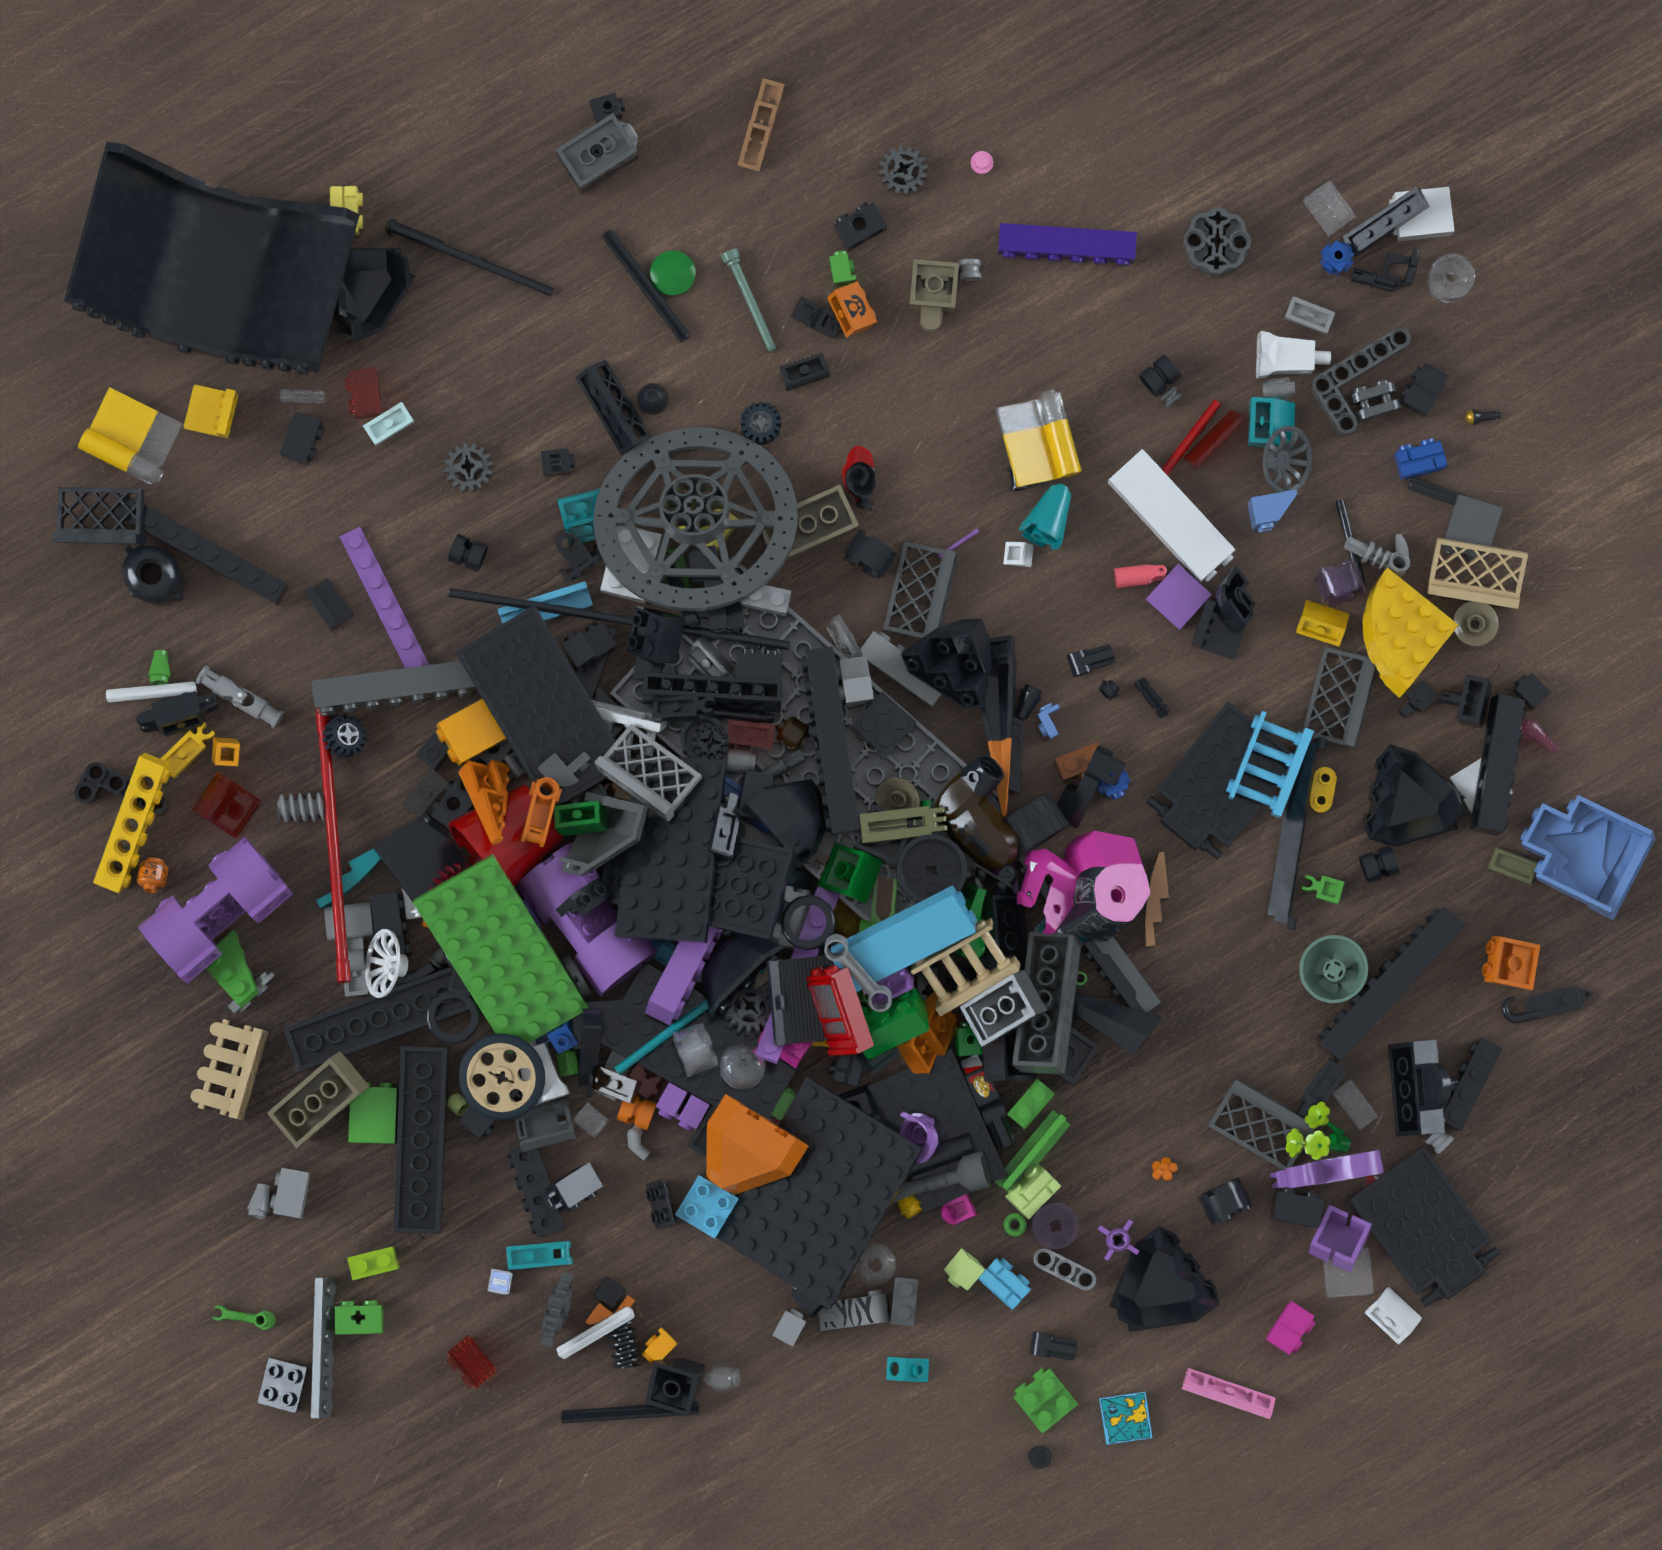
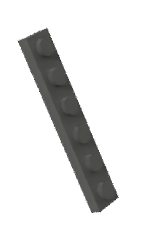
(323, 1348)

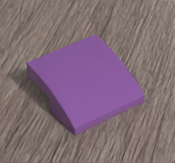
(1179, 596)

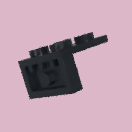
(1215, 633)

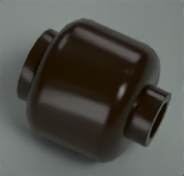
(792, 733)

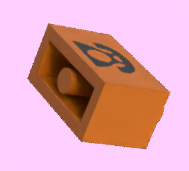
(852, 309)

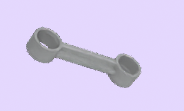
(858, 973)

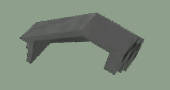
(594, 849)

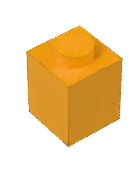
(225, 751)

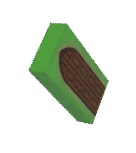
(883, 898)

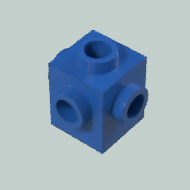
(1334, 265)
(1115, 791)

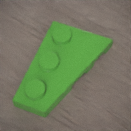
(233, 972)

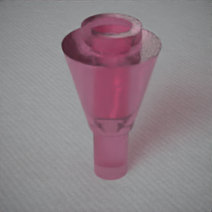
(1533, 731)

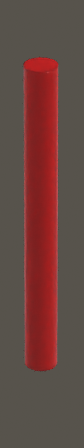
(1191, 436)

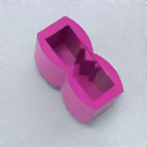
(1290, 1328)

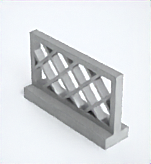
(638, 789)

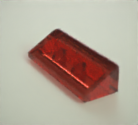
(1214, 438)

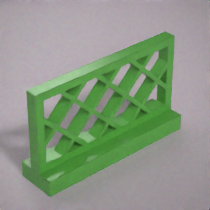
(1034, 1149)

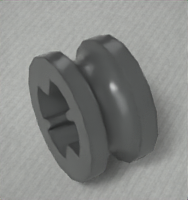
(1171, 397)

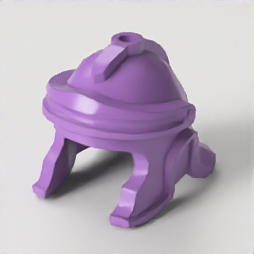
(921, 1131)

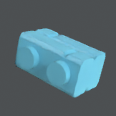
(1004, 1283)

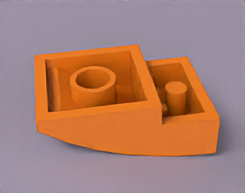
(922, 1050)

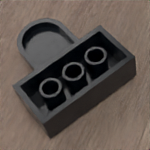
(1419, 1088)

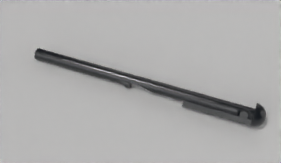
(393, 226)

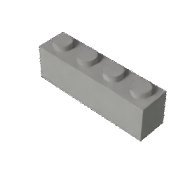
(888, 660)

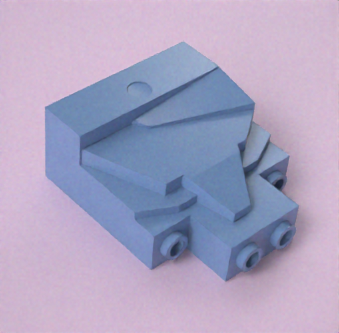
(1588, 852)

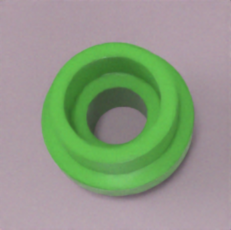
(1022, 1224)

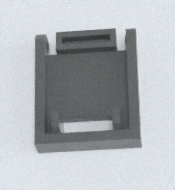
(541, 1125)

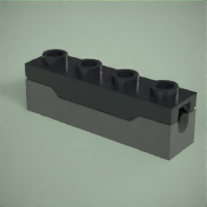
(1121, 973)

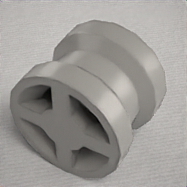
(970, 269)
(1439, 1141)

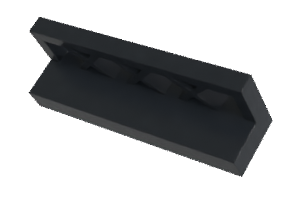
(609, 408)

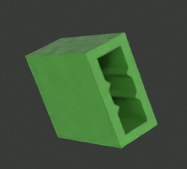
(374, 1115)

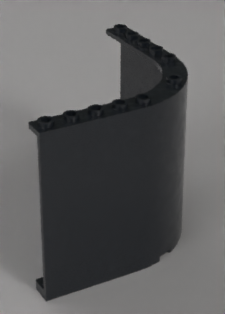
(209, 265)

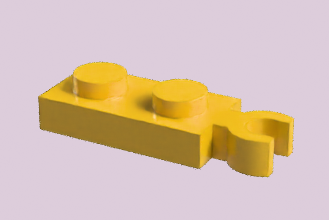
(186, 750)

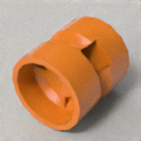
(638, 1112)

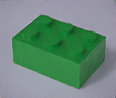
(898, 1024)

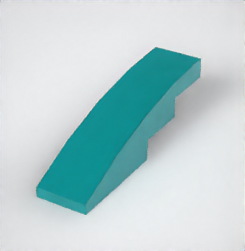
(361, 868)

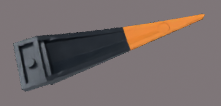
(999, 709)

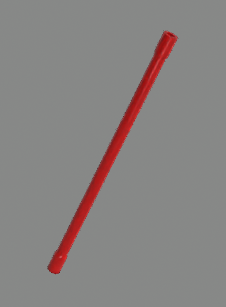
(342, 962)

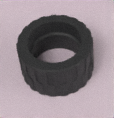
(1036, 823)

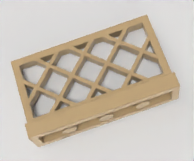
(1468, 590)

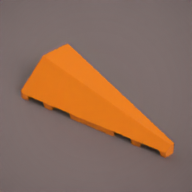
(488, 794)

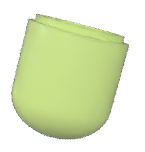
(456, 1102)

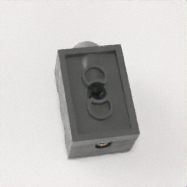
(598, 152)

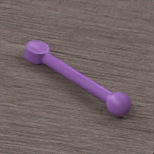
(961, 541)

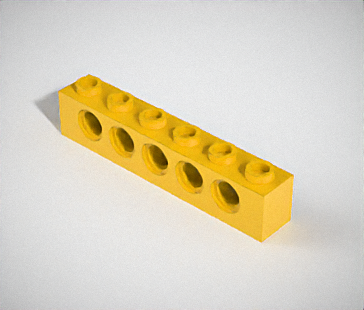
(107, 874)

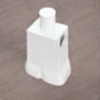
(1287, 355)
(554, 1087)

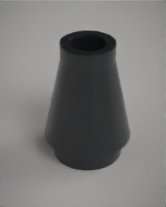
(1027, 701)

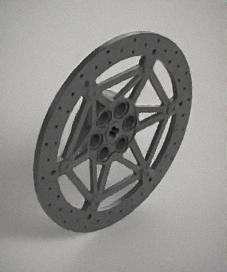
(680, 440)

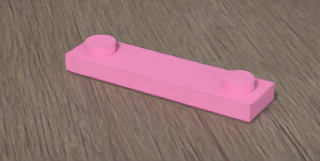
(1228, 1393)

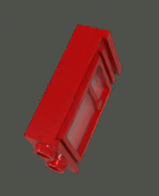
(839, 1010)

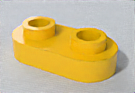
(1322, 789)

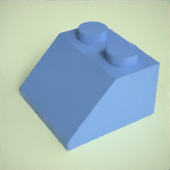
(1268, 509)

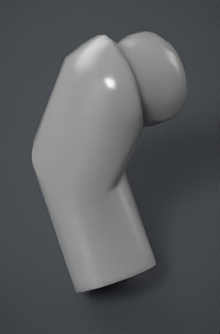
(634, 1142)

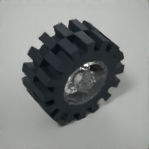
(759, 415)

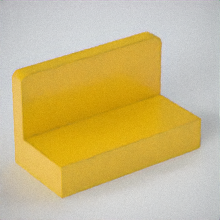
(1322, 623)

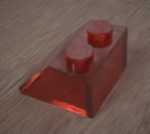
(226, 805)

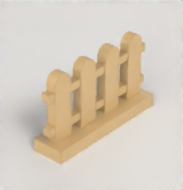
(242, 1084)

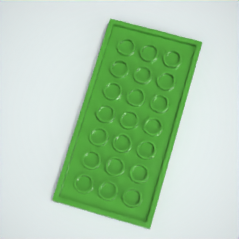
(500, 952)

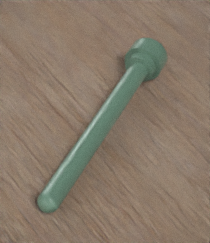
(732, 260)

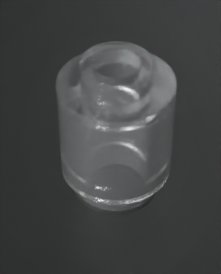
(1279, 388)

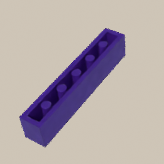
(1067, 243)

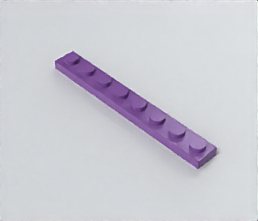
(383, 599)
(812, 929)

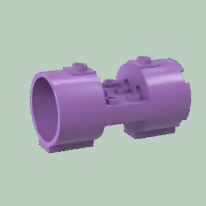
(187, 933)
(600, 954)

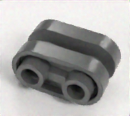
(1363, 396)

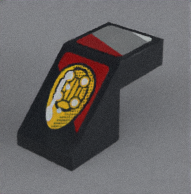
(973, 1071)

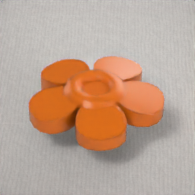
(1164, 1169)

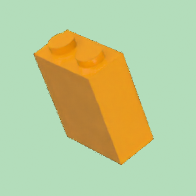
(469, 732)

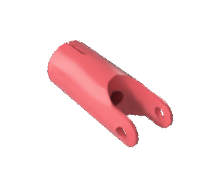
(1138, 575)

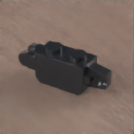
(177, 713)

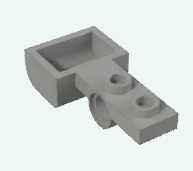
(358, 926)

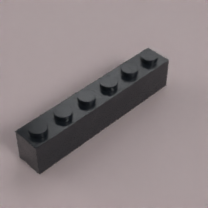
(1497, 765)

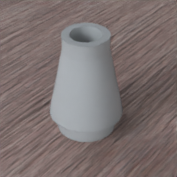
(260, 1202)

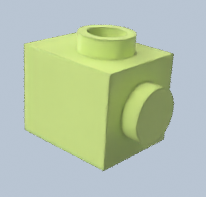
(964, 1270)

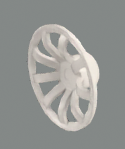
(393, 963)

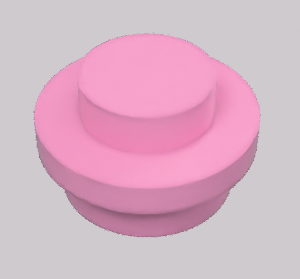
(981, 162)

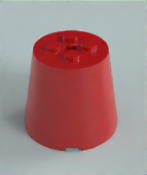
(514, 856)

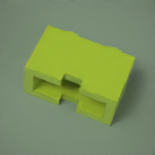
(373, 1263)

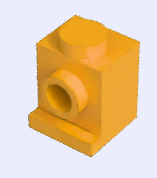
(659, 1346)

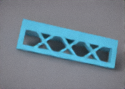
(570, 596)

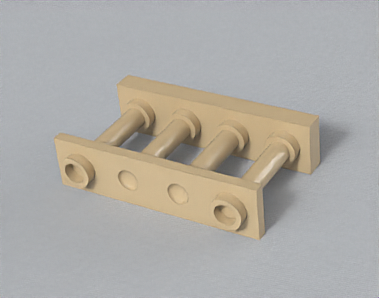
(985, 978)

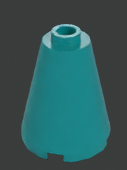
(1048, 518)

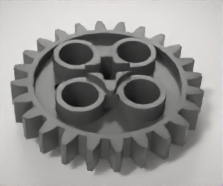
(557, 1309)

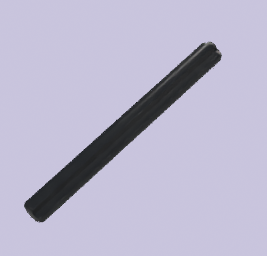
(646, 286)
(619, 1413)

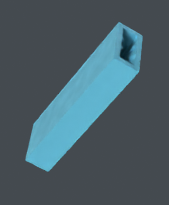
(910, 935)

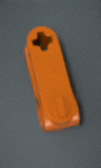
(540, 811)

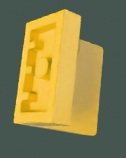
(211, 411)

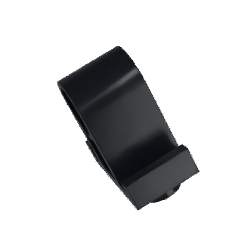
(575, 555)

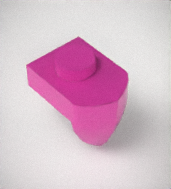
(958, 1210)

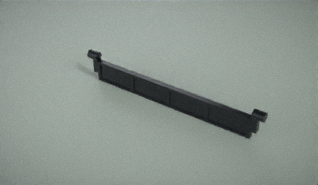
(1292, 838)

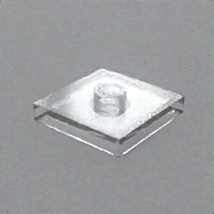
(843, 638)
(1343, 1283)

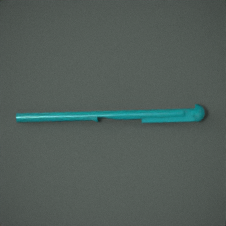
(663, 1036)

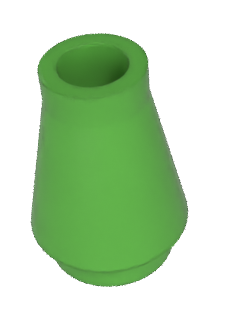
(159, 670)

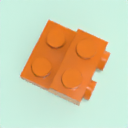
(1511, 962)

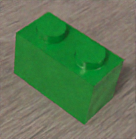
(580, 818)

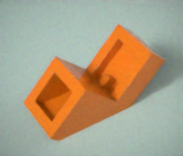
(601, 1312)

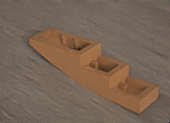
(761, 124)
(1159, 891)

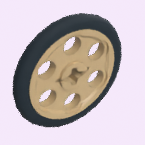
(526, 1058)

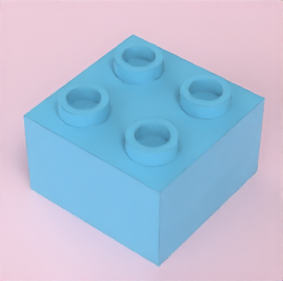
(706, 1206)

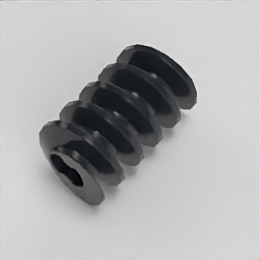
(624, 1346)

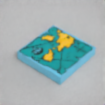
(1125, 1418)

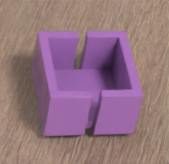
(672, 1101)
(1339, 1241)

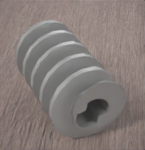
(300, 807)

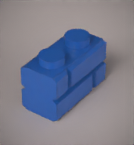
(1420, 459)

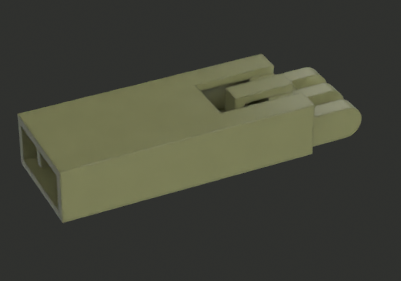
(893, 825)

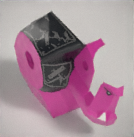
(1093, 888)

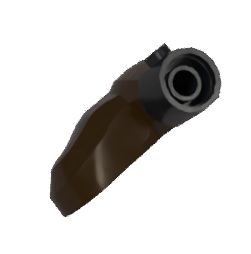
(974, 820)

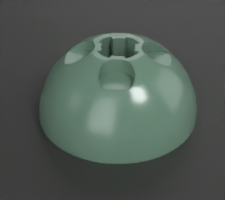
(1330, 957)

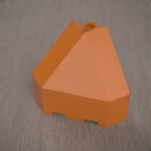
(748, 1148)

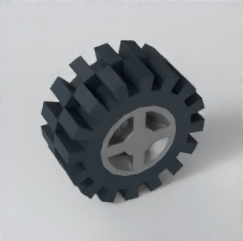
(349, 729)

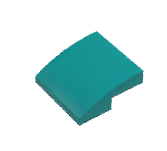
(578, 514)

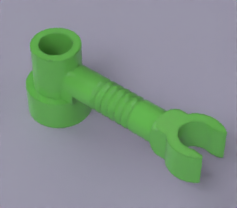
(269, 1317)

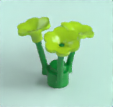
(1317, 1144)

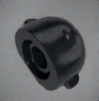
(163, 592)

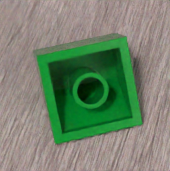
(850, 873)

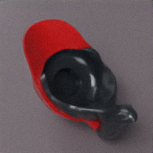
(859, 476)

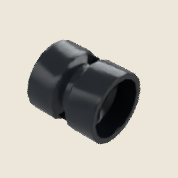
(1162, 374)
(467, 552)
(1379, 864)

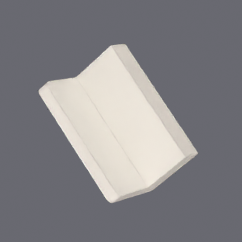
(1393, 1315)

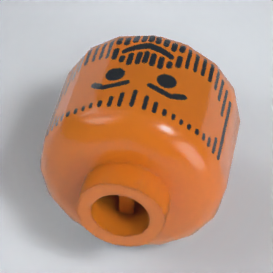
(152, 874)

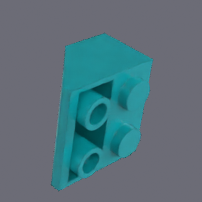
(1266, 417)

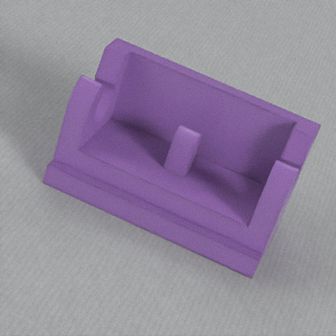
(898, 984)

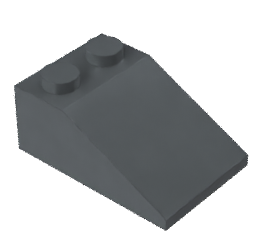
(1003, 1008)

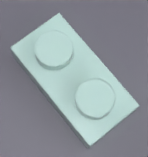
(388, 423)

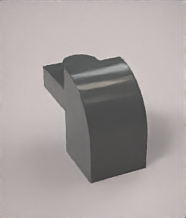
(562, 773)

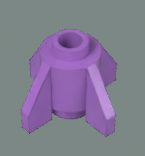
(1125, 1239)

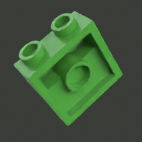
(1044, 1399)

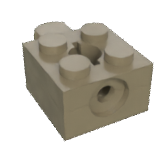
(933, 291)

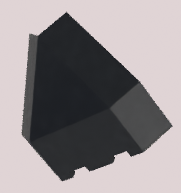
(371, 290)
(1410, 800)
(1162, 1285)

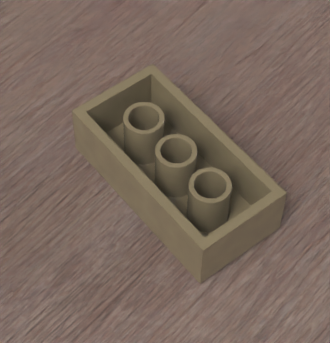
(819, 522)
(318, 1099)

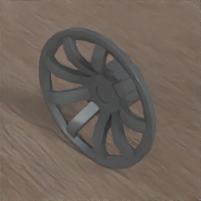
(1280, 459)

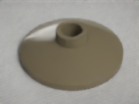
(1487, 621)
(887, 797)

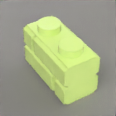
(1032, 1190)

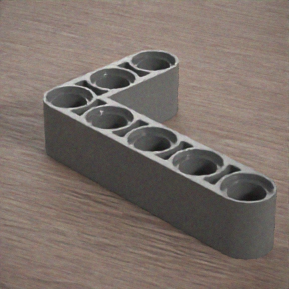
(1353, 372)

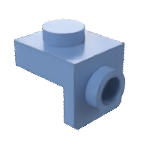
(1046, 726)

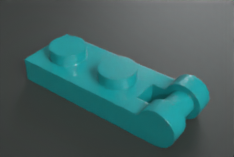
(538, 1255)

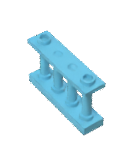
(1292, 760)

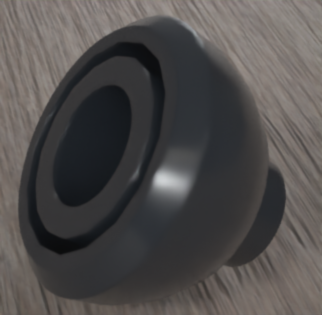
(652, 398)

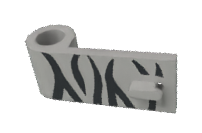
(855, 1312)

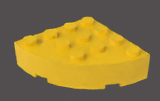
(1402, 631)

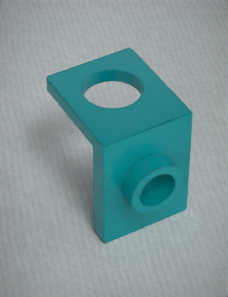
(909, 1369)

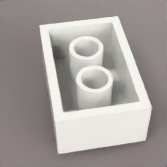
(653, 542)

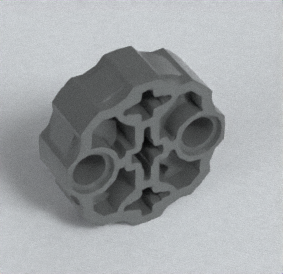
(1201, 232)

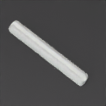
(149, 692)
(595, 1332)

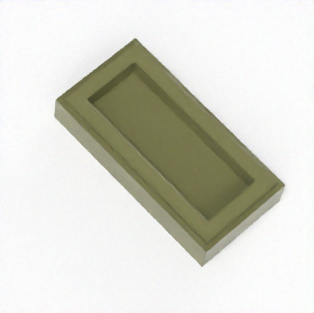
(1512, 866)

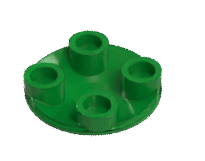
(672, 273)

